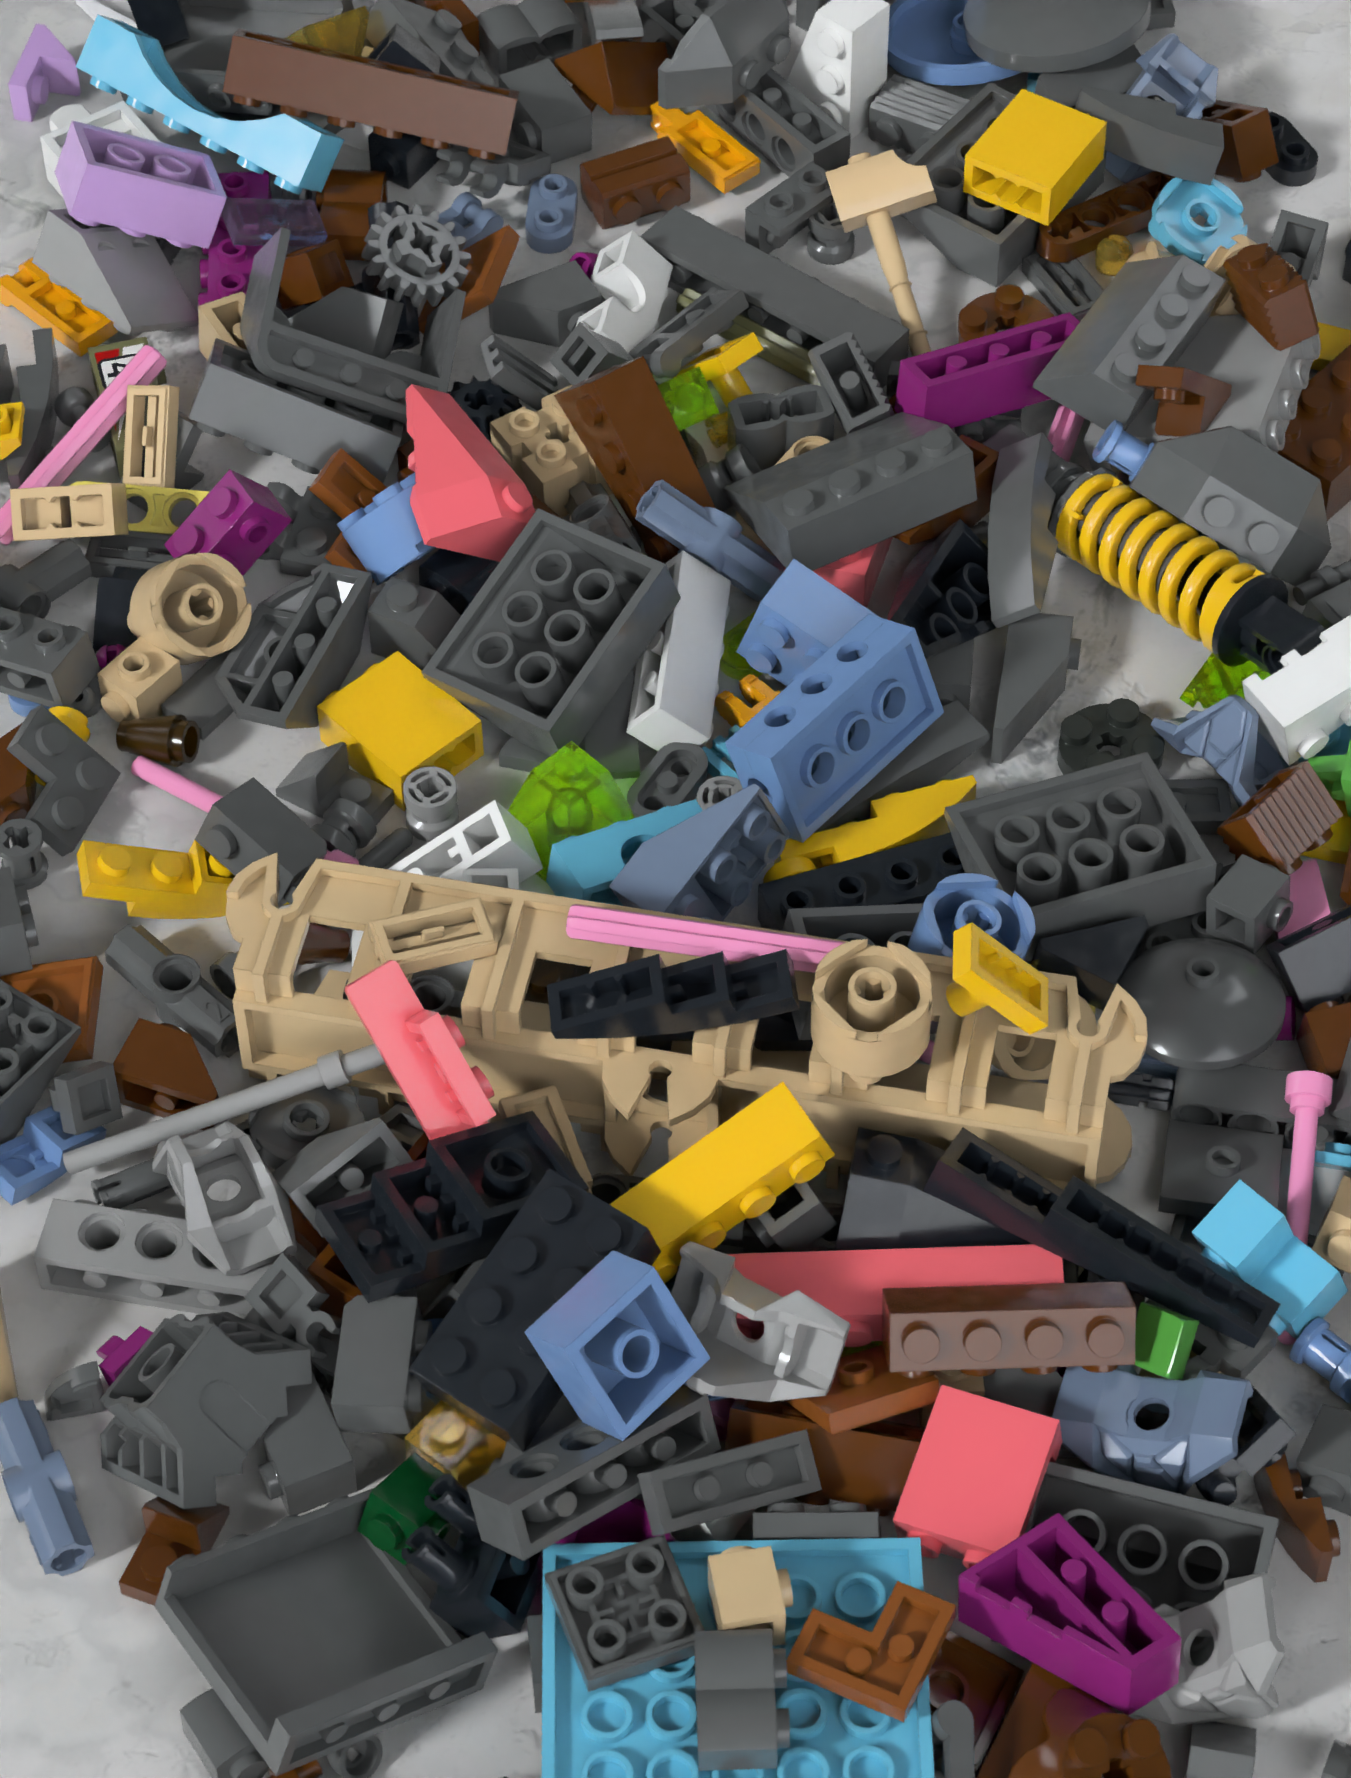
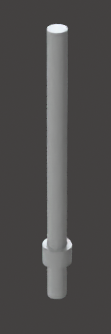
(330, 1071)

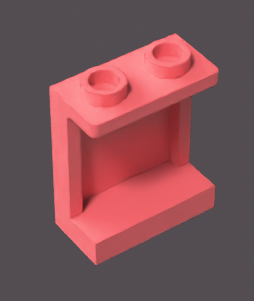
(975, 1476)

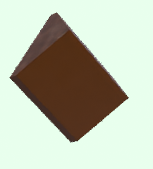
(616, 74)

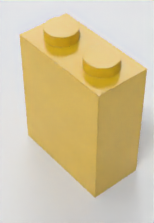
(1034, 157)
(399, 724)

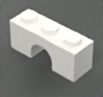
(634, 286)

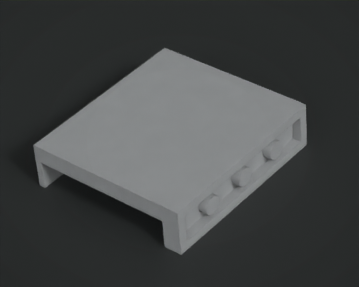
(1262, 381)

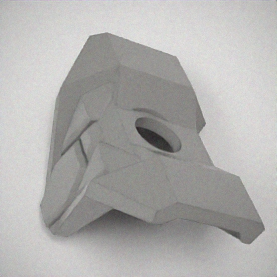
(234, 1232)
(789, 1361)
(1243, 1659)

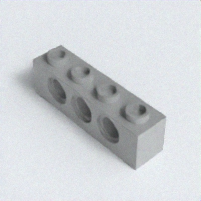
(128, 1271)

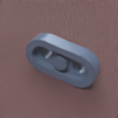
(551, 214)

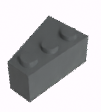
(436, 30)

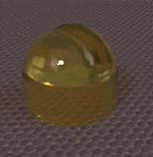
(1112, 254)

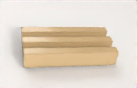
(157, 436)
(436, 944)

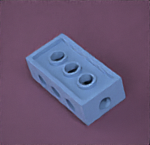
(838, 724)

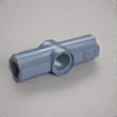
(710, 538)
(41, 1490)

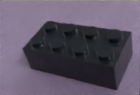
(480, 1350)

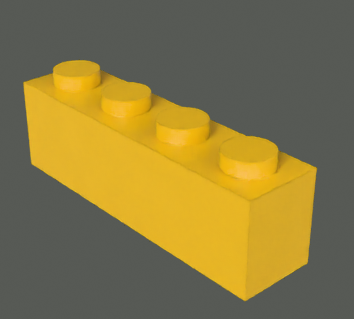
(727, 1176)

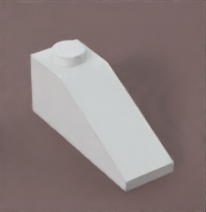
(480, 841)

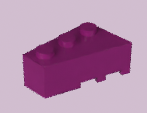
(1071, 1616)

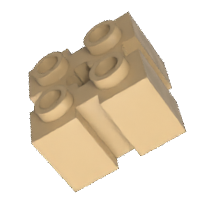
(545, 452)

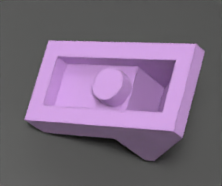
(41, 69)

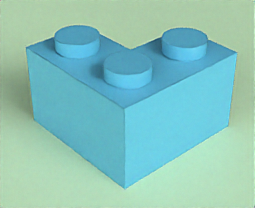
(1259, 1247)

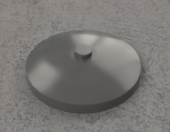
(1053, 33)

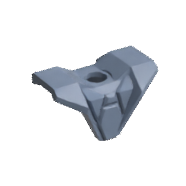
(1175, 77)
(1228, 741)
(1200, 1434)

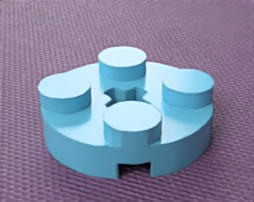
(1185, 199)

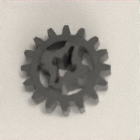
(416, 255)

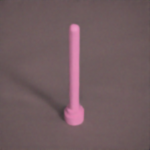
(1308, 1097)

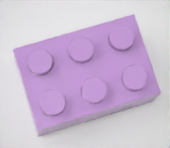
(140, 186)

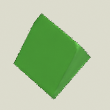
(1163, 1341)

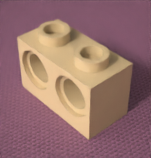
(69, 511)

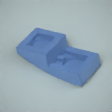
(37, 1155)

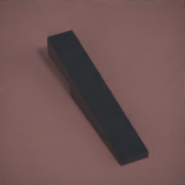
(1098, 1236)

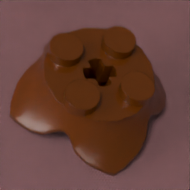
(1092, 1741)

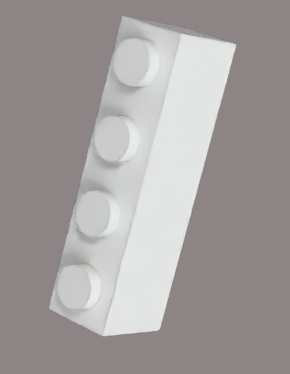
(681, 664)

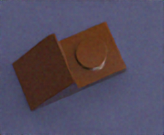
(1185, 398)
(168, 1536)

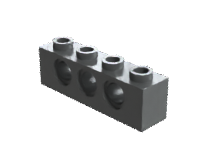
(585, 1475)

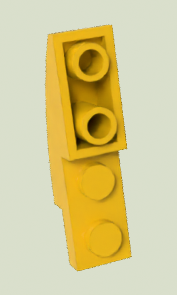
(892, 823)
(155, 880)

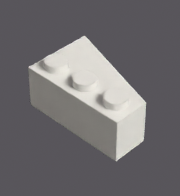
(844, 60)
(1306, 697)

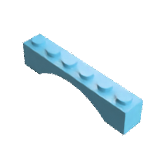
(136, 65)

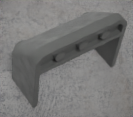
(333, 368)

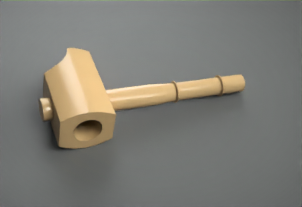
(870, 194)

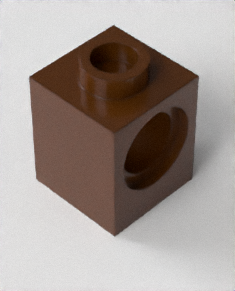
(313, 274)

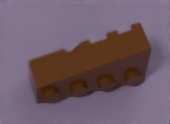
(633, 441)

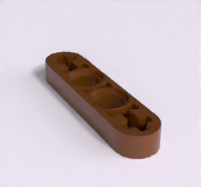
(1071, 237)

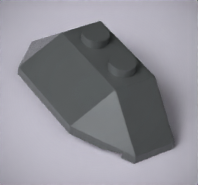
(725, 53)
(1241, 499)
(298, 648)

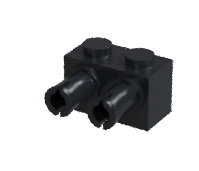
(476, 1582)

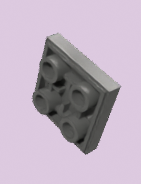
(625, 1612)

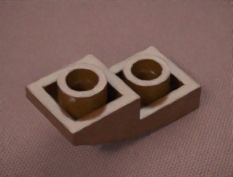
(1302, 1522)

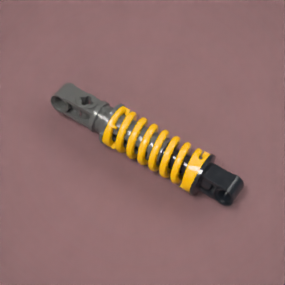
(1170, 567)

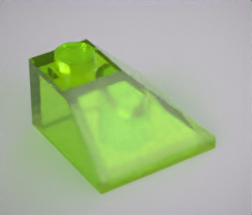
(567, 798)

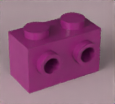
(233, 522)

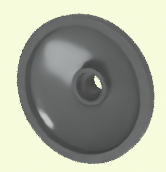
(1205, 1002)

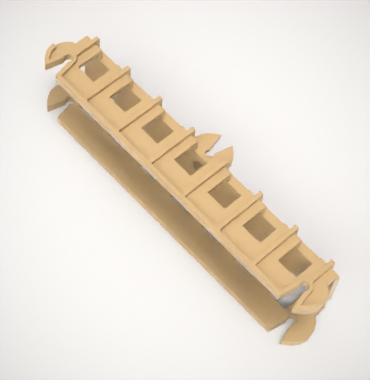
(607, 1081)

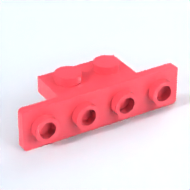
(421, 1053)

